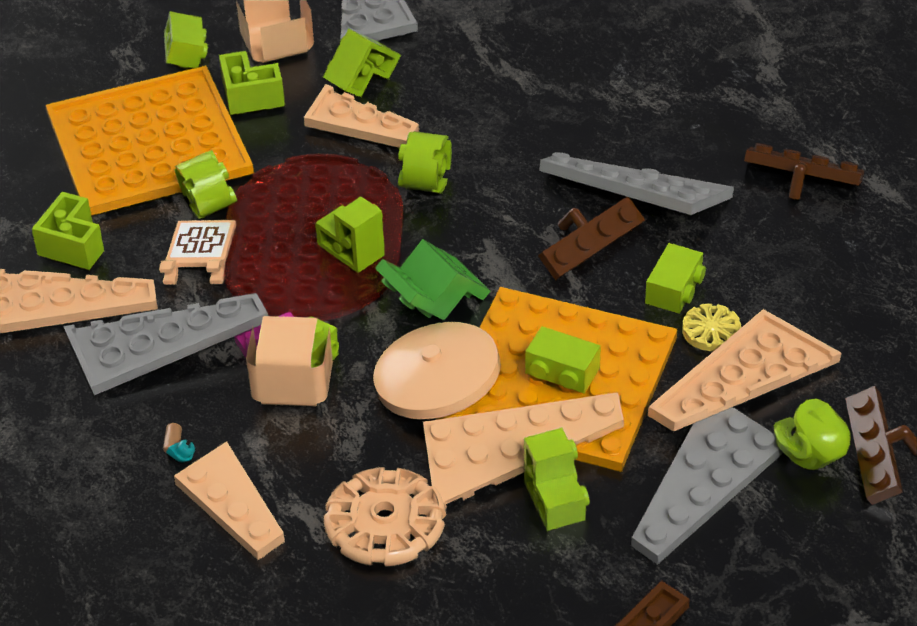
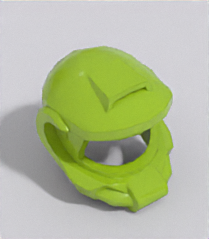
(818, 436)

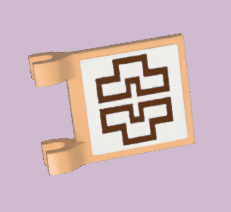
(199, 245)

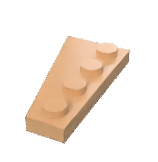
(350, 118)

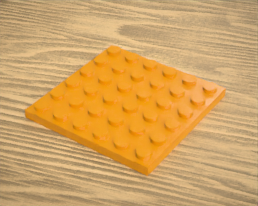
(132, 136)
(630, 364)

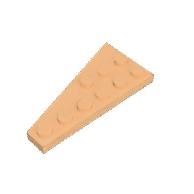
(53, 298)
(748, 364)
(489, 446)

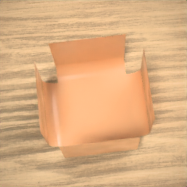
(271, 32)
(282, 363)

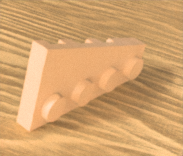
(230, 498)

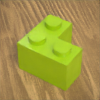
(358, 60)
(250, 87)
(68, 232)
(353, 234)
(553, 478)

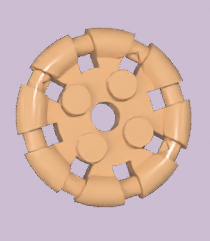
(390, 492)

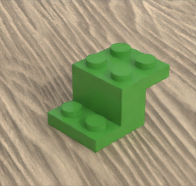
(431, 280)

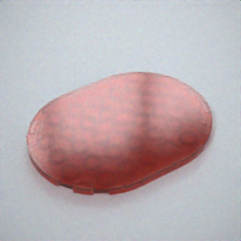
(277, 242)

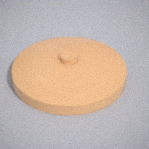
(437, 370)

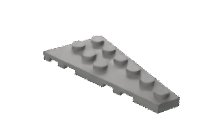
(377, 18)
(645, 185)
(153, 339)
(707, 472)

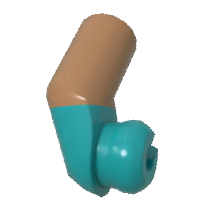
(174, 446)

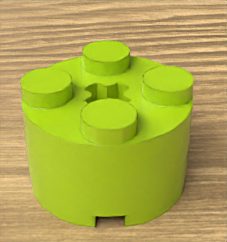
(425, 162)
(205, 184)

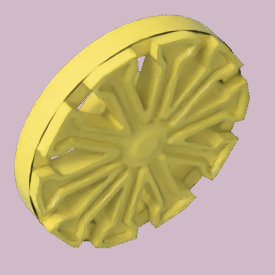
(709, 327)

